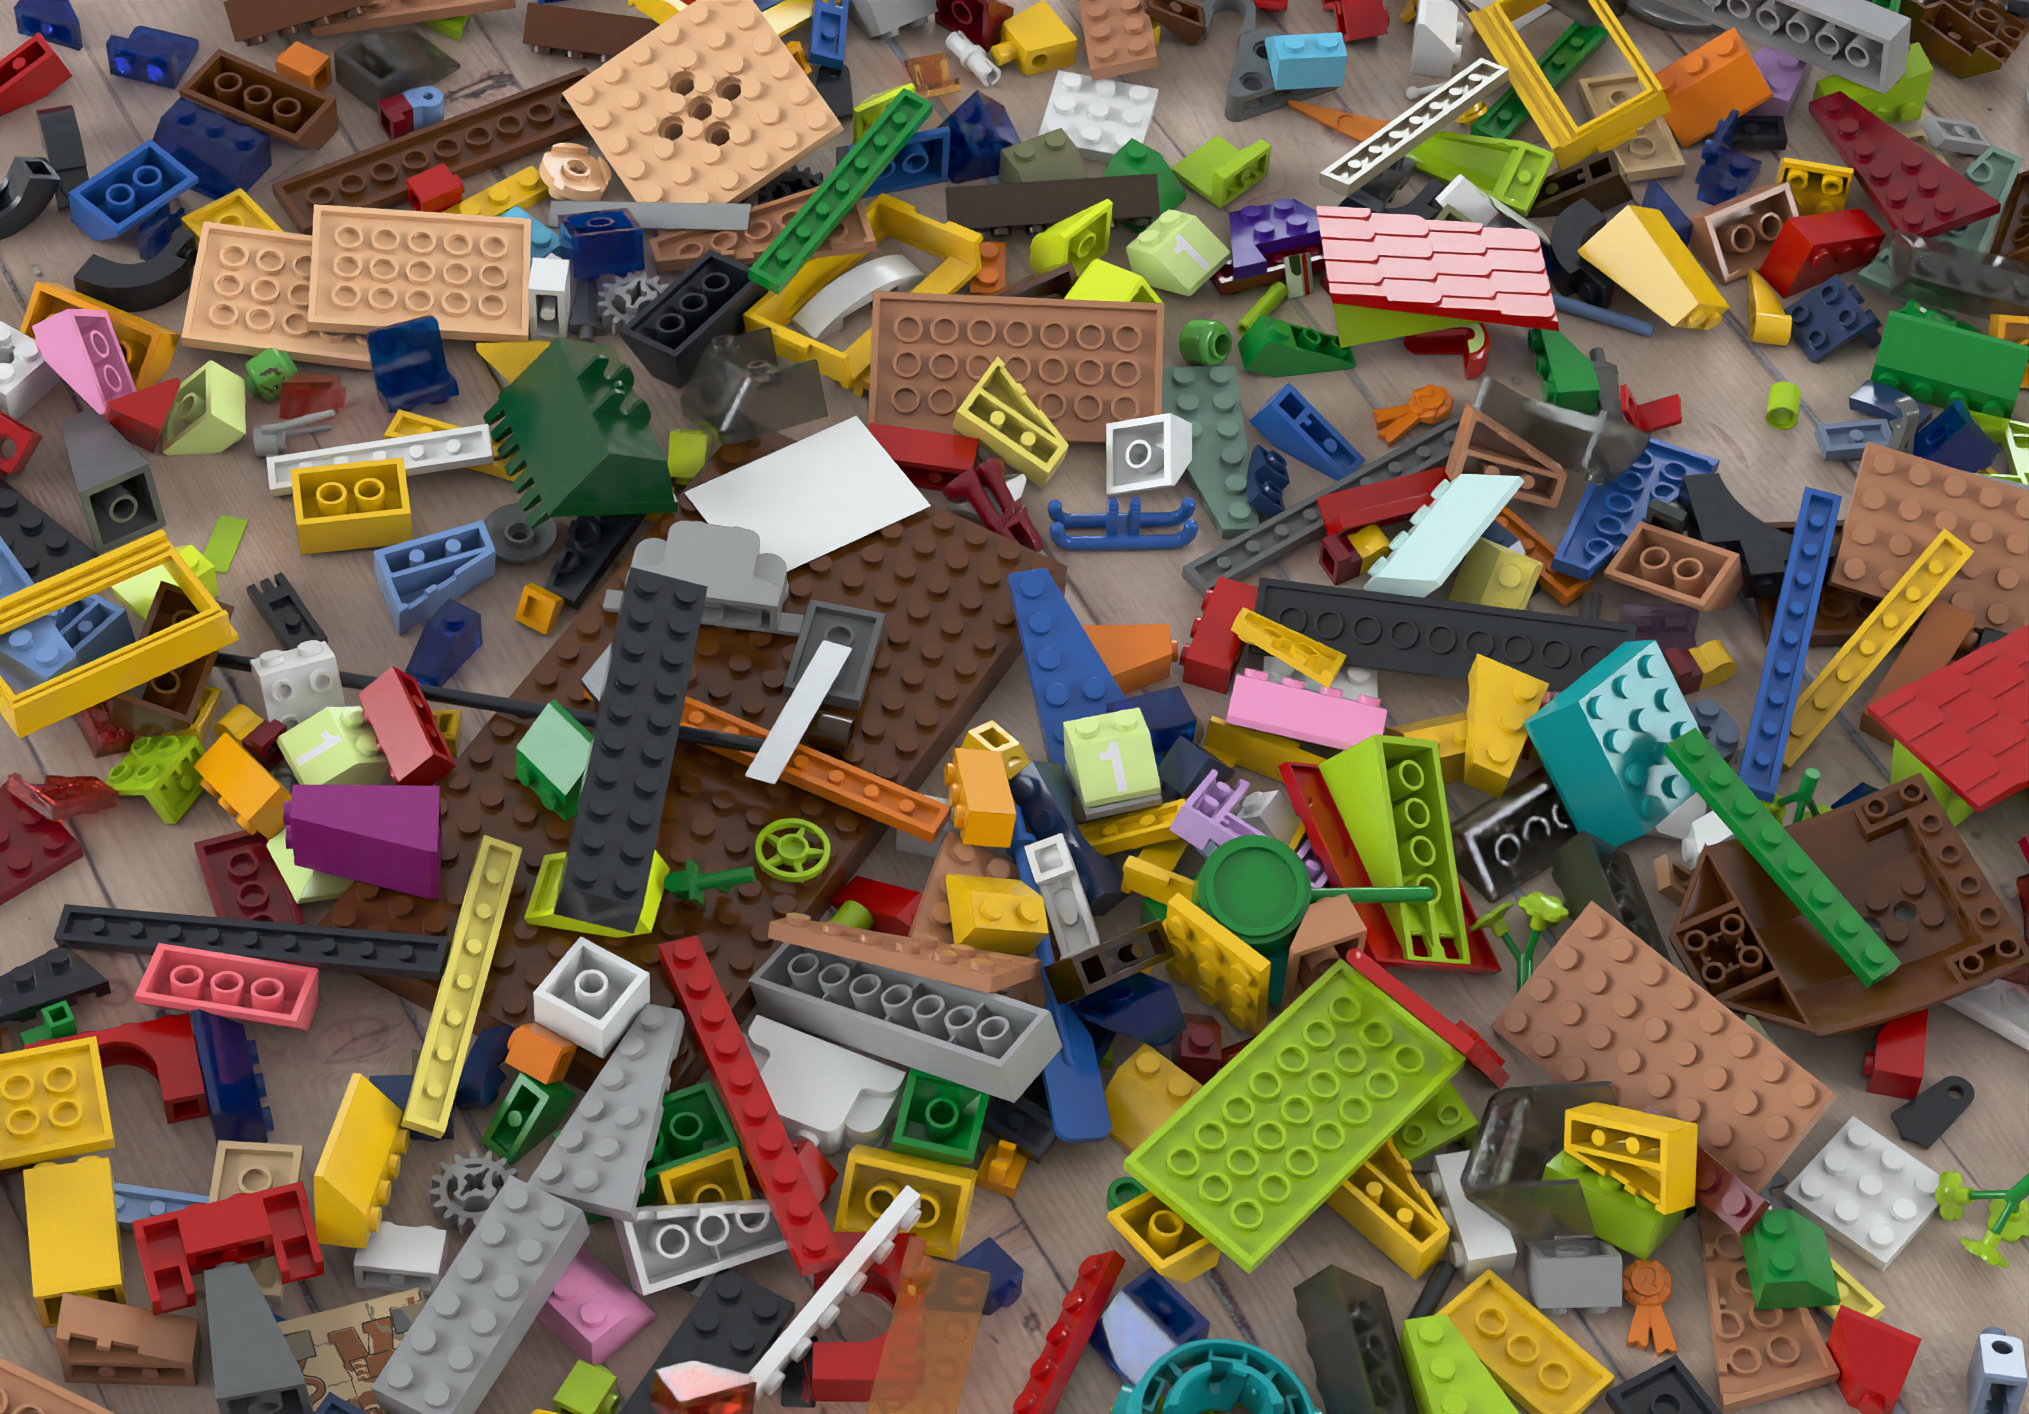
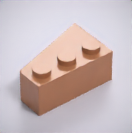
(1491, 449)
(125, 1344)

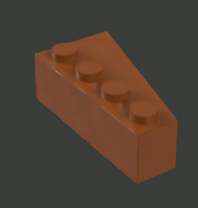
(1938, 641)

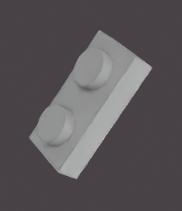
(1955, 135)

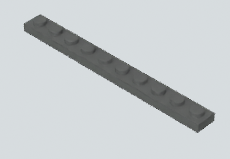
(1304, 521)

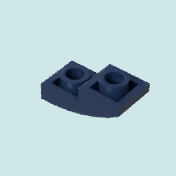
(1879, 400)
(1266, 480)
(481, 1073)

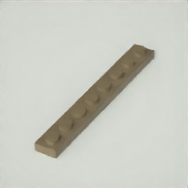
(1413, 127)

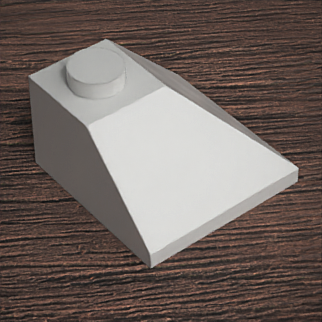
(1146, 453)

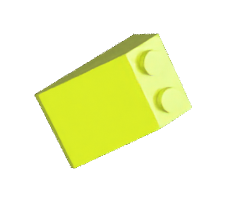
(546, 889)

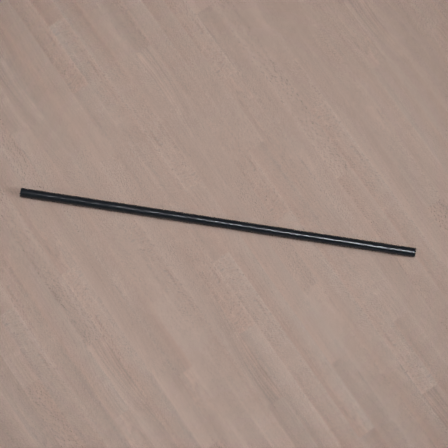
(515, 706)

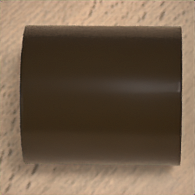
(831, 731)

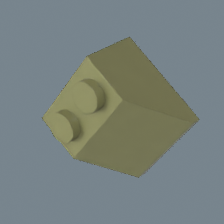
(1042, 159)

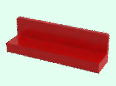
(1379, 502)

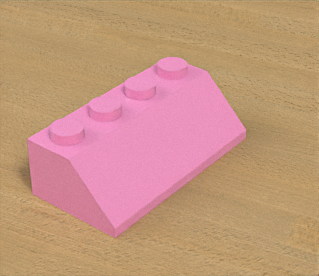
(1303, 713)
(594, 1310)

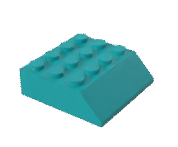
(1608, 743)

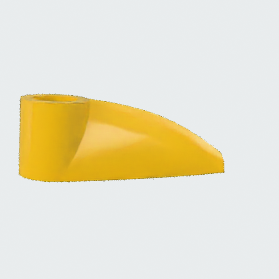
(1765, 313)

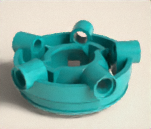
(1225, 1376)

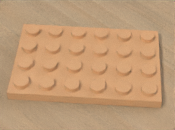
(411, 264)
(255, 296)

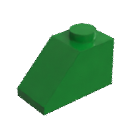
(526, 1117)

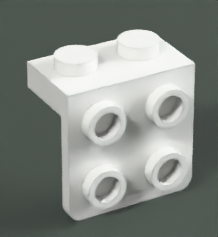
(298, 682)

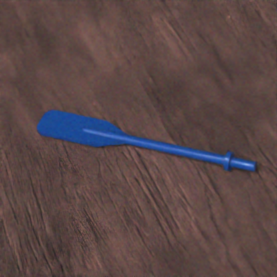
(1073, 1074)

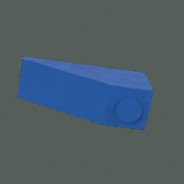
(1305, 434)

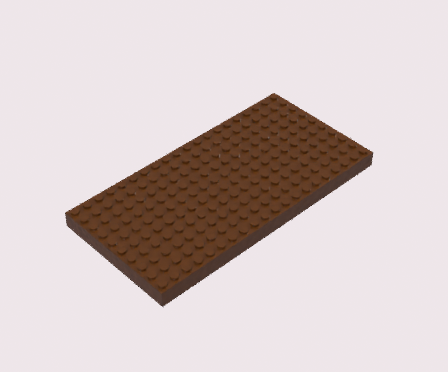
(937, 662)

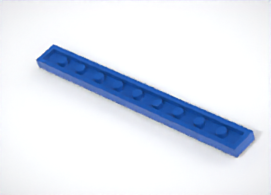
(1789, 643)

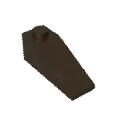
(1597, 180)
(1109, 962)

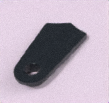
(836, 90)
(1933, 1111)

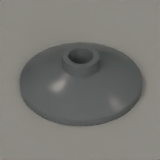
(515, 539)

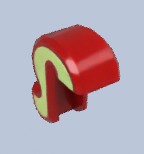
(1468, 340)

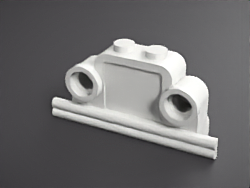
(825, 1089)

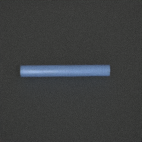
(1603, 315)

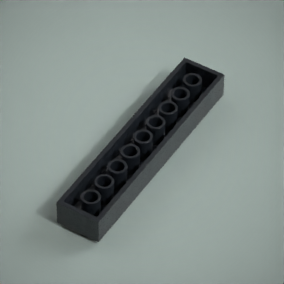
(631, 751)

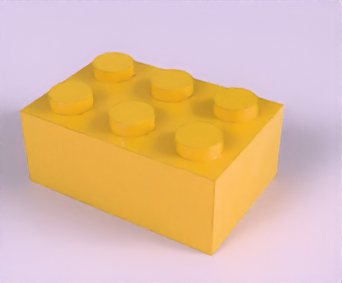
(351, 505)

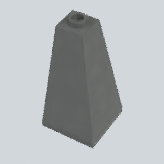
(111, 481)
(248, 1350)

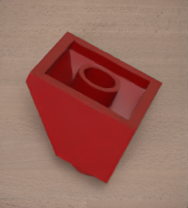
(1870, 1360)

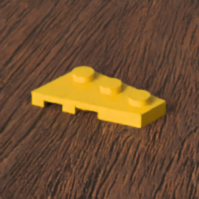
(1289, 646)

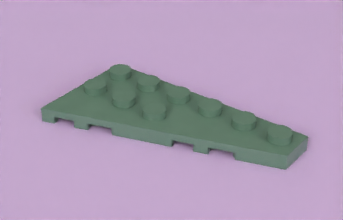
(1992, 173)
(1219, 443)

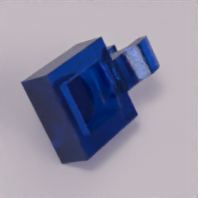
(158, 231)

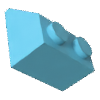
(1307, 60)

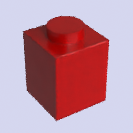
(434, 190)

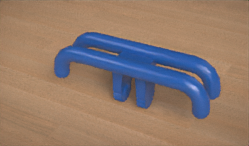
(1122, 528)

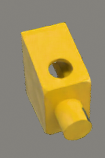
(1036, 41)

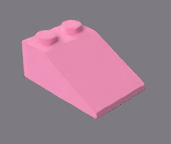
(85, 354)

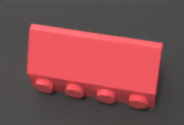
(231, 987)

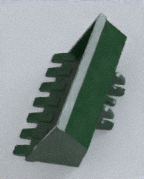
(580, 437)

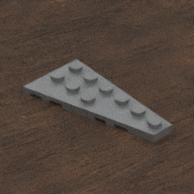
(614, 1130)

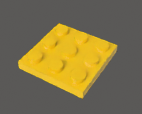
(1217, 965)
(53, 1103)

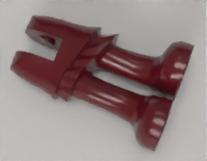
(1015, 520)

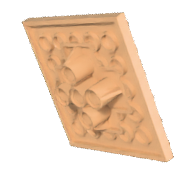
(718, 52)

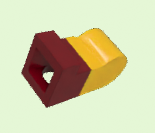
(1353, 553)
(1700, 666)
(253, 734)

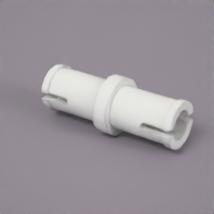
(973, 58)

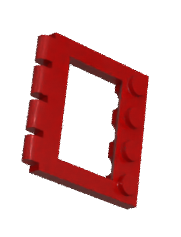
(1458, 1036)

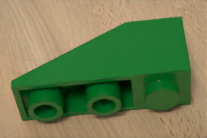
(1291, 350)
(1565, 372)

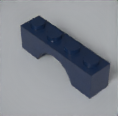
(1046, 806)

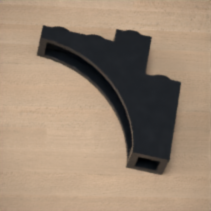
(1725, 523)

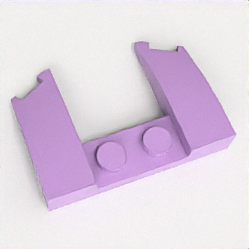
(1209, 817)

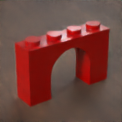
(164, 1050)
(849, 1368)

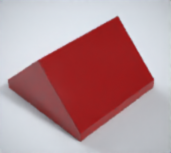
(144, 413)

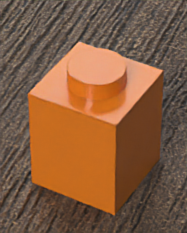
(305, 66)
(540, 1053)

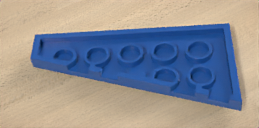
(1612, 512)
(1061, 661)

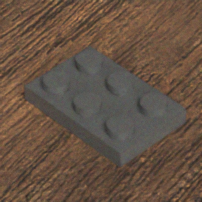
(844, 626)

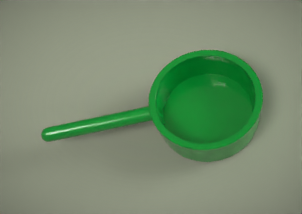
(1264, 890)

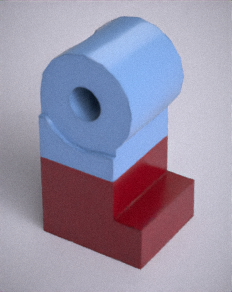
(410, 111)

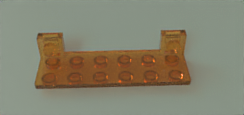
(929, 1336)

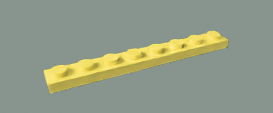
(461, 987)

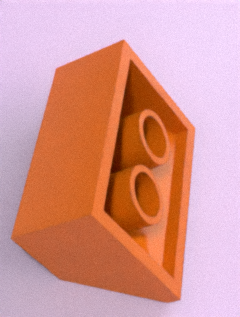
(1710, 85)

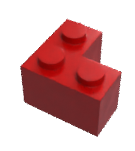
(1359, 17)

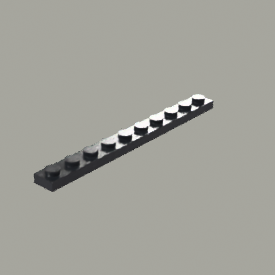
(288, 943)

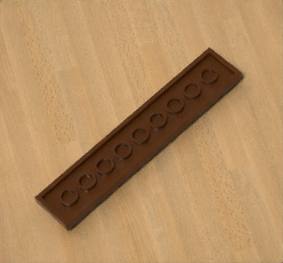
(463, 143)

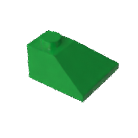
(1140, 159)
(939, 1119)

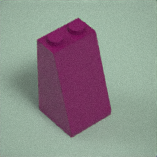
(369, 834)

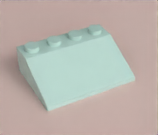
(1441, 534)

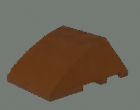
(1965, 34)

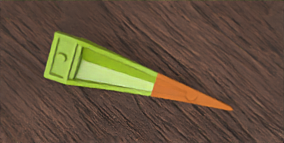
(1498, 167)

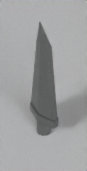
(584, 313)
(1607, 379)

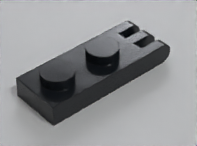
(285, 612)

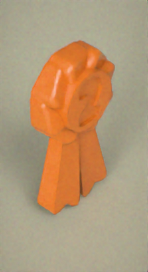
(1426, 405)
(1647, 1287)

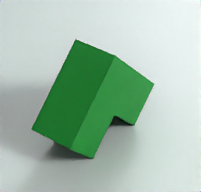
(57, 1024)

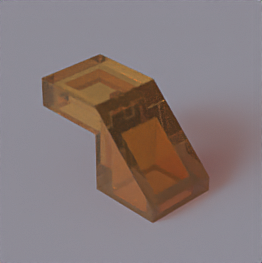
(931, 75)

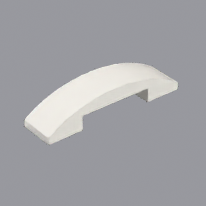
(853, 290)
(1062, 895)

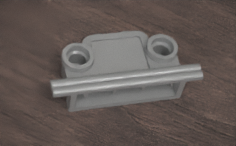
(743, 585)

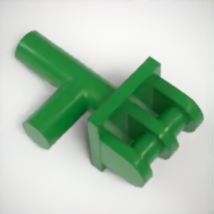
(691, 883)

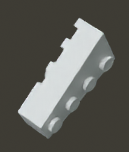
(695, 1240)

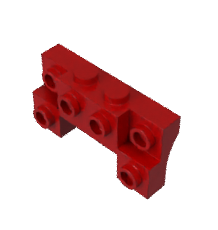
(222, 1231)

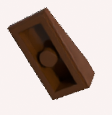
(1179, 17)

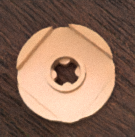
(587, 182)

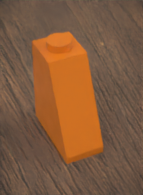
(1135, 653)

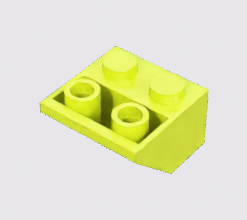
(1111, 283)

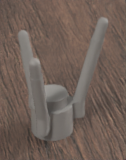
(271, 438)

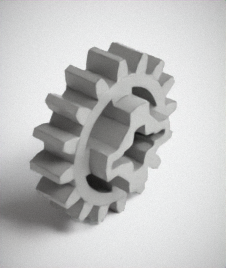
(626, 299)
(474, 1188)

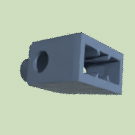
(1997, 1361)

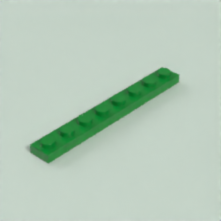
(840, 191)
(1781, 857)

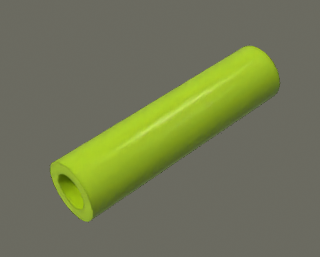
(1263, 307)

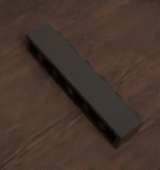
(1045, 203)

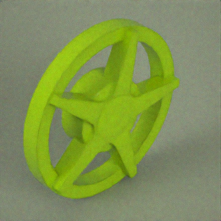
(792, 850)

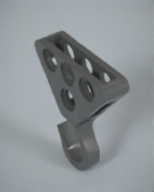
(1251, 69)

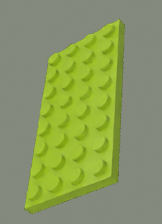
(1294, 1115)

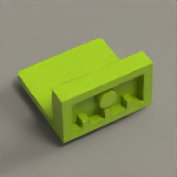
(1222, 170)
(161, 772)
(1436, 1124)

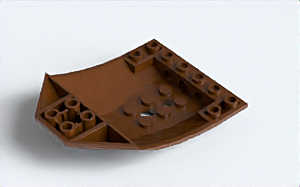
(1883, 855)

